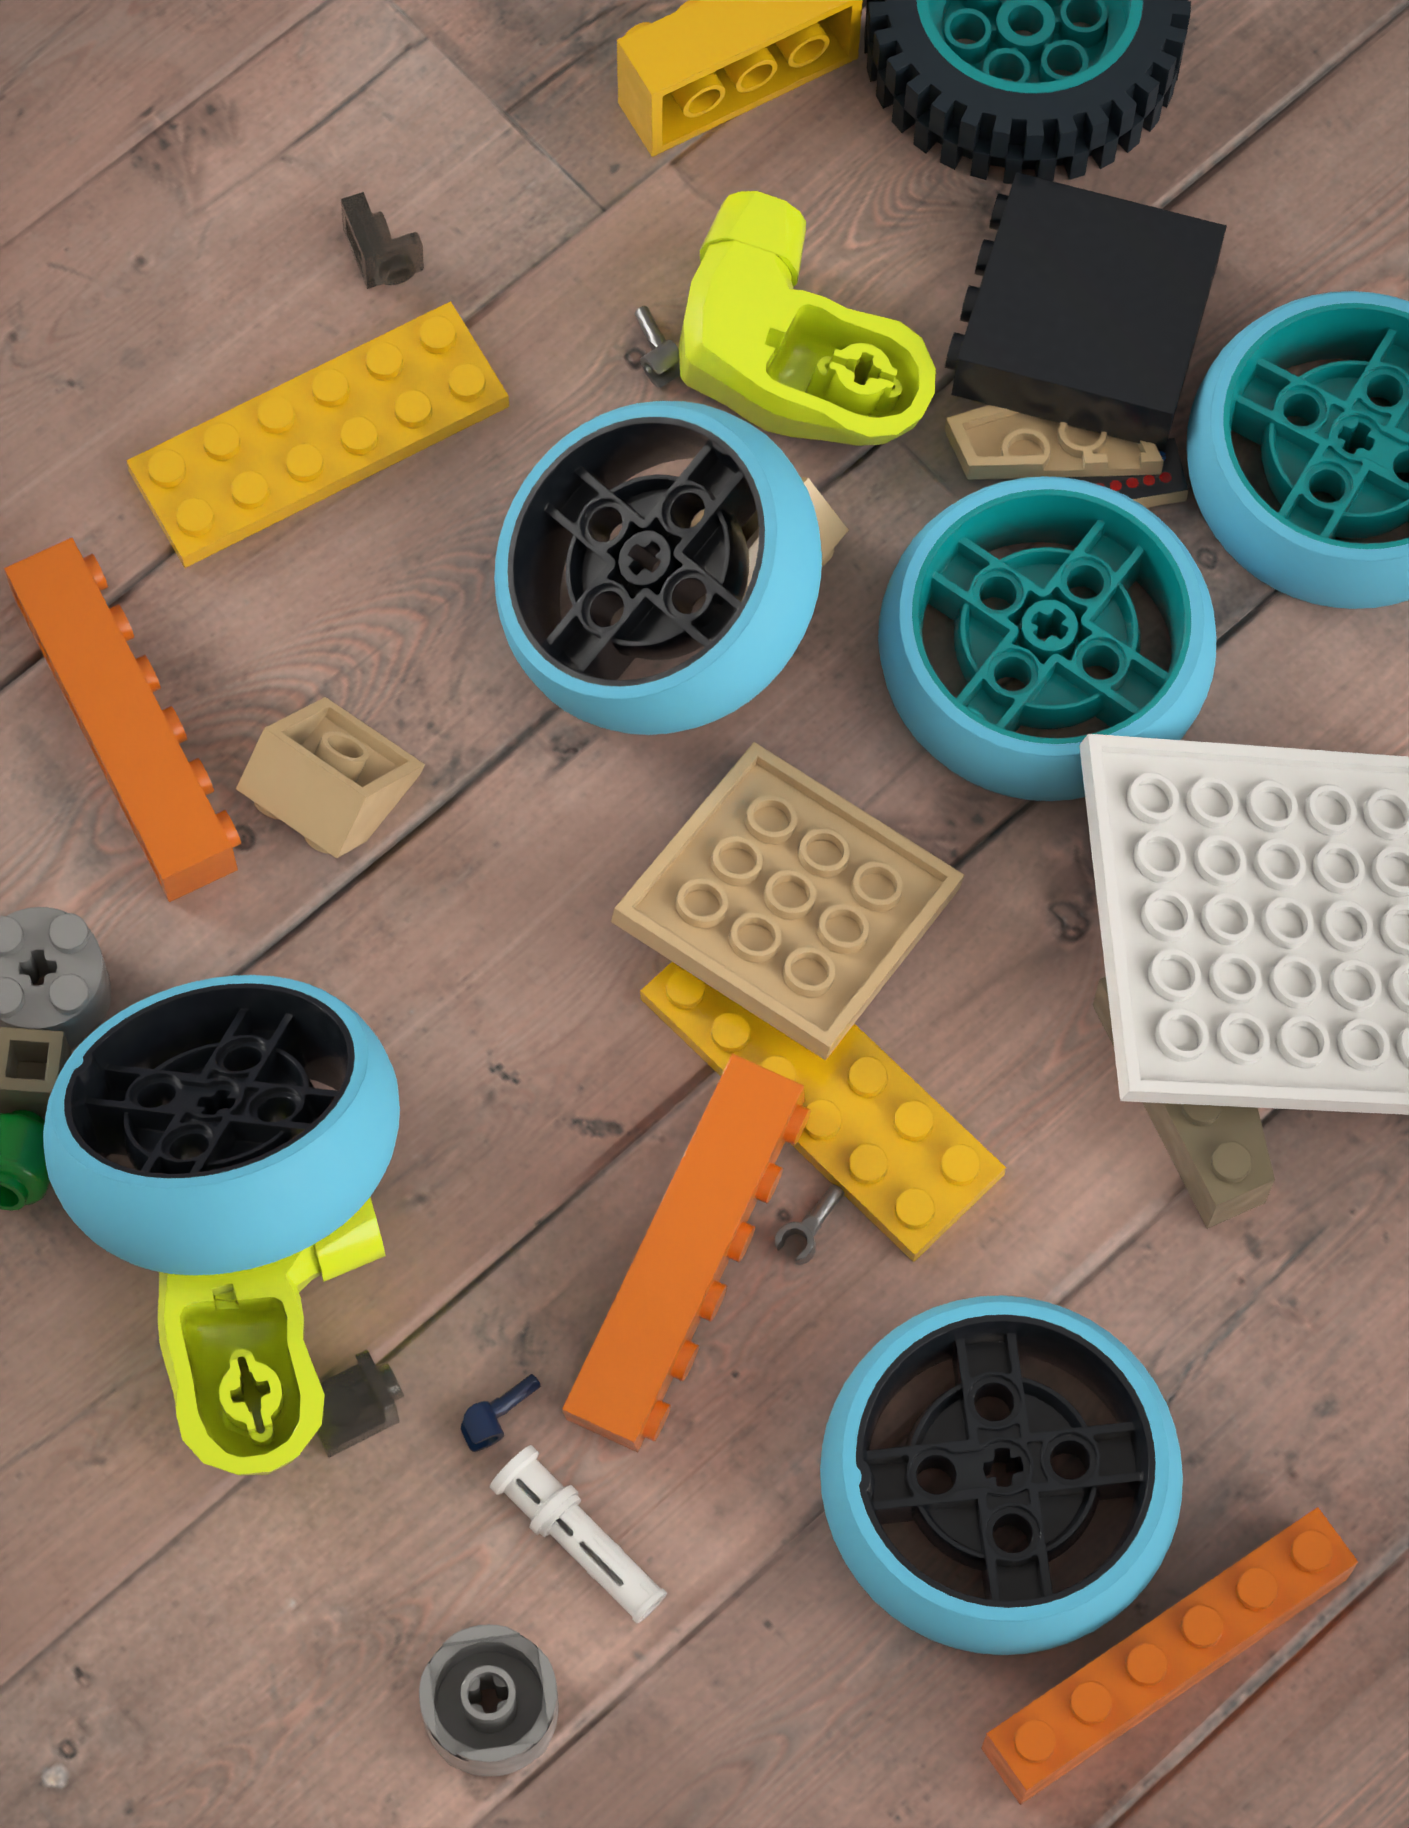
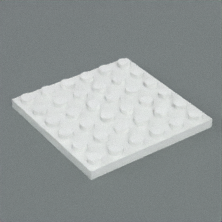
(1253, 922)

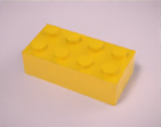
(726, 60)

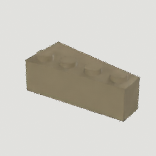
(1213, 1147)

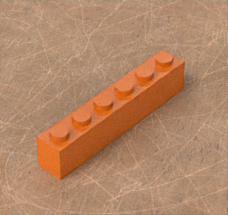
(122, 719)
(685, 1254)
(1168, 1655)

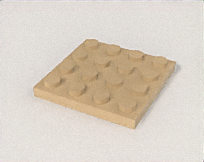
(788, 900)

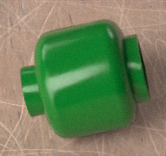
(22, 1160)

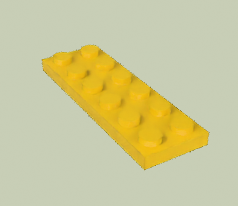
(317, 434)
(868, 1119)

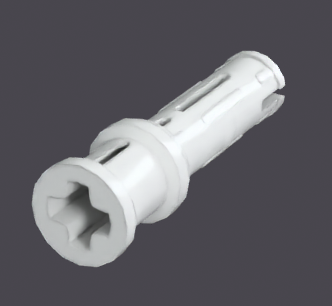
(557, 1513)

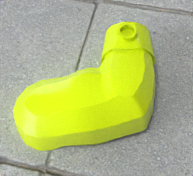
(787, 353)
(241, 1356)

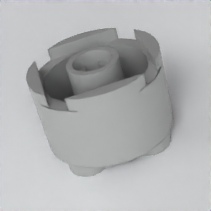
(76, 979)
(522, 1678)

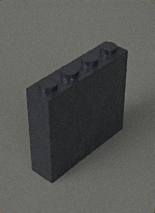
(1085, 309)

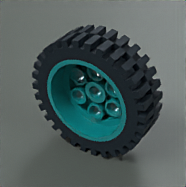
(1039, 119)

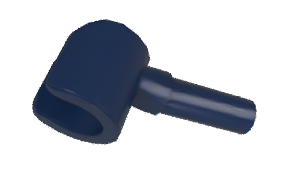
(480, 1420)

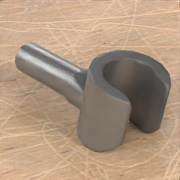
(663, 361)
(810, 1224)

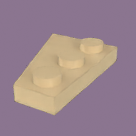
(1016, 445)

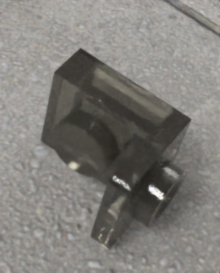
(376, 254)
(358, 1404)

